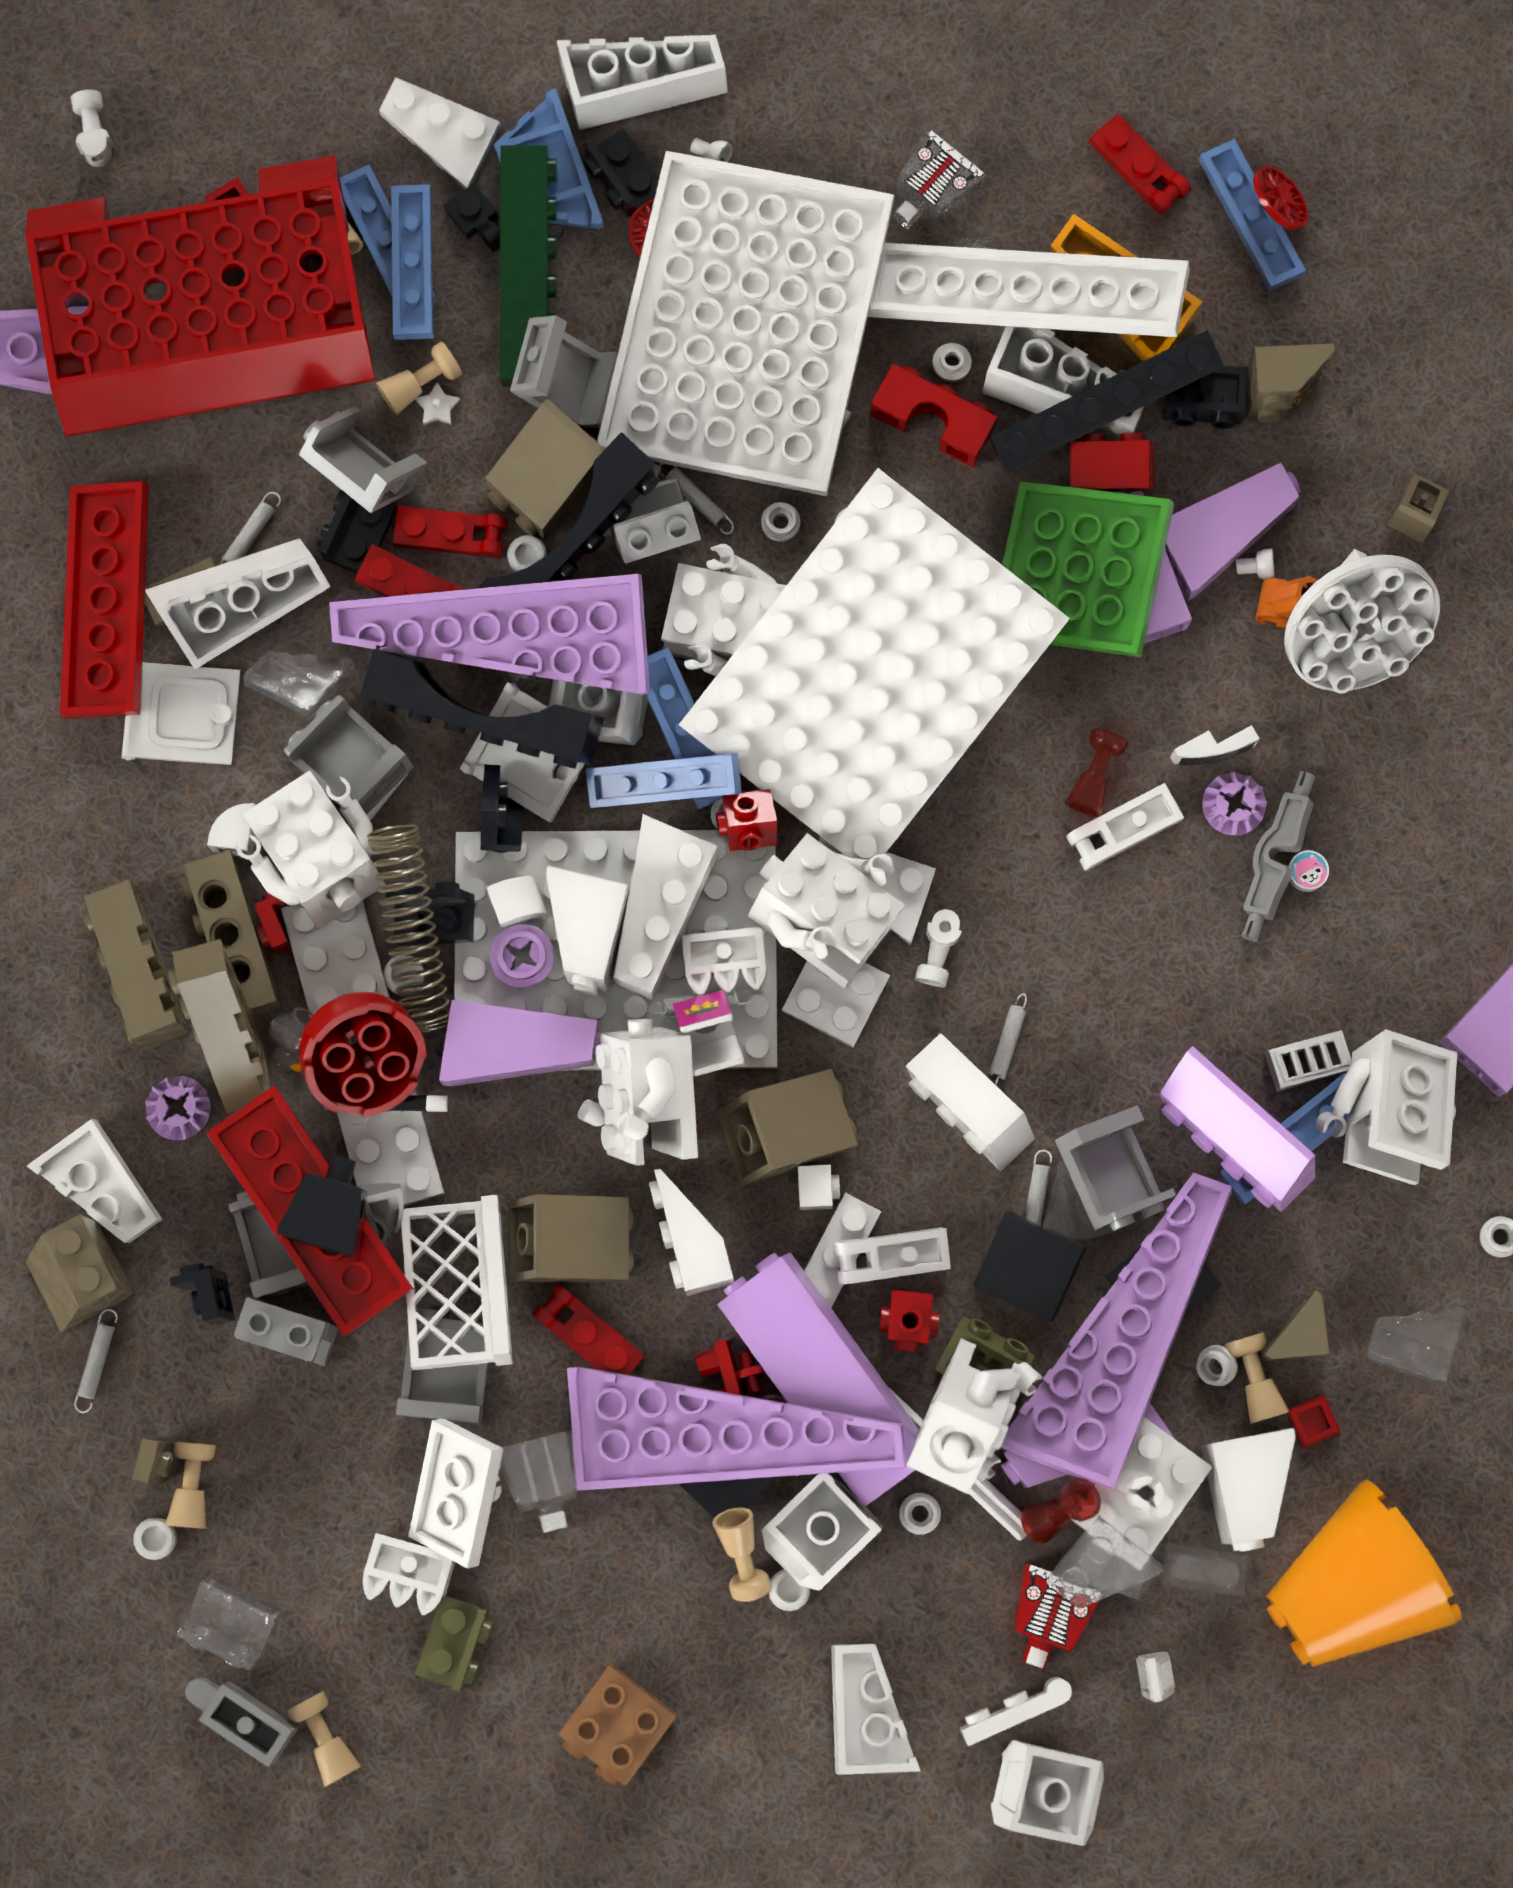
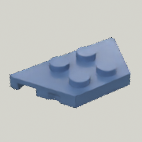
(573, 191)

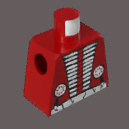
(1046, 1617)

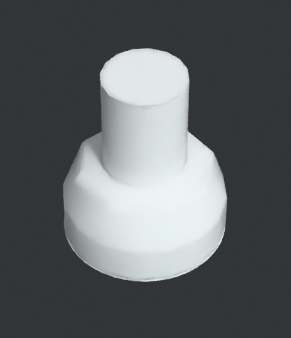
(712, 151)
(1262, 564)

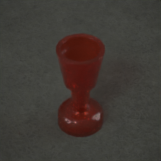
(1091, 787)
(1046, 1519)

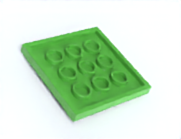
(1092, 560)

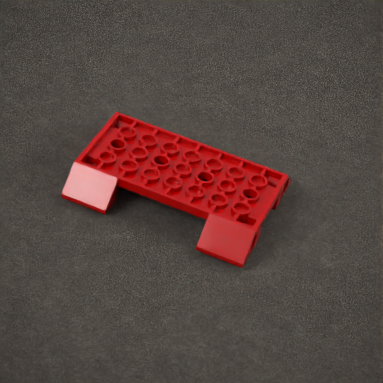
(203, 340)

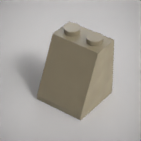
(544, 471)
(787, 1126)
(569, 1239)
(77, 1272)

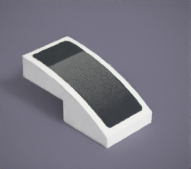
(1206, 750)

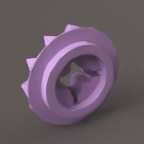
(1241, 820)
(519, 937)
(178, 1126)

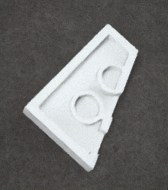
(444, 130)
(908, 885)
(97, 1179)
(866, 1720)

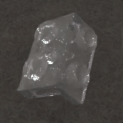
(228, 1624)

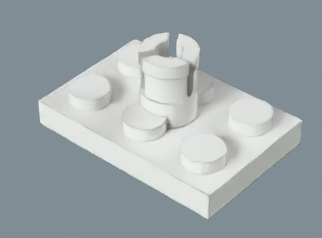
(1152, 1487)
(456, 1492)

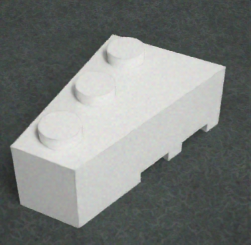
(970, 1102)

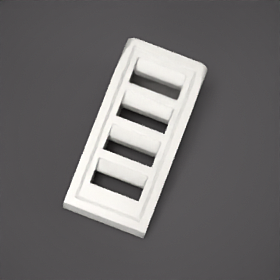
(1278, 1069)
(1155, 1676)

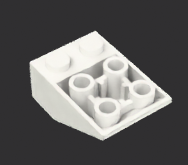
(698, 1247)

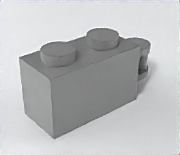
(241, 1719)

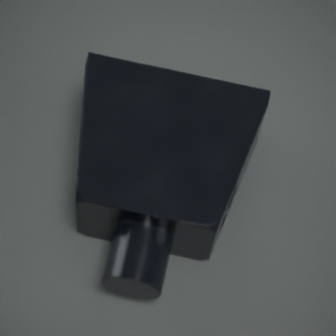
(327, 1210)

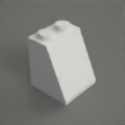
(587, 925)
(1248, 1485)

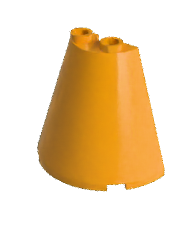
(1361, 1584)

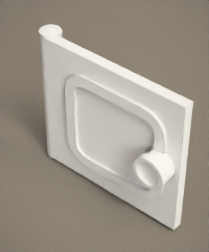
(180, 715)
(528, 777)

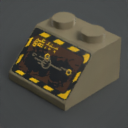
(1282, 377)

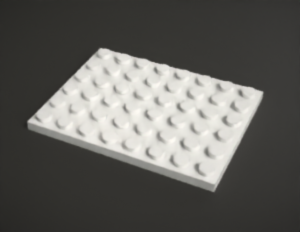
(747, 322)
(874, 670)
(611, 856)

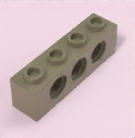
(222, 873)

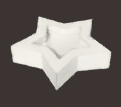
(437, 405)

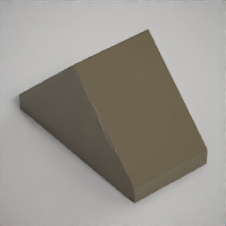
(1418, 508)
(1302, 1333)

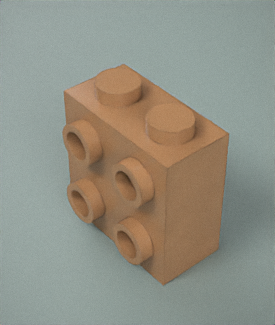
(616, 1726)

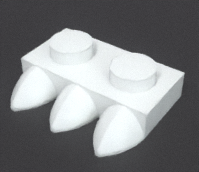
(724, 956)
(407, 1569)

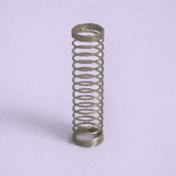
(390, 840)

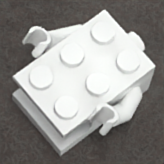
(715, 609)
(313, 849)
(827, 906)
(644, 1082)
(1395, 1107)
(968, 1420)

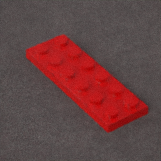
(104, 600)
(270, 1158)

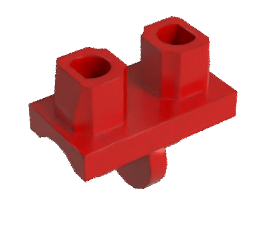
(722, 1360)

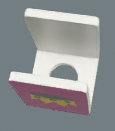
(715, 1048)

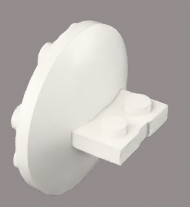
(1362, 622)

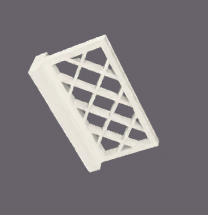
(492, 1284)

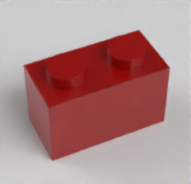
(1113, 464)

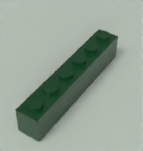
(524, 246)

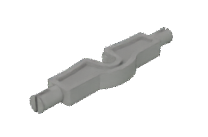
(1284, 836)

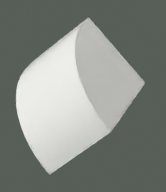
(232, 829)
(516, 900)

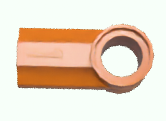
(1279, 598)

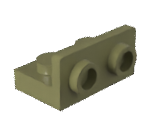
(991, 1350)
(453, 1643)

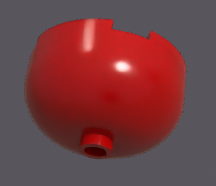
(377, 1060)

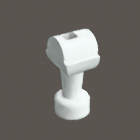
(94, 140)
(942, 934)

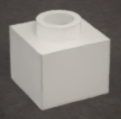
(817, 1187)

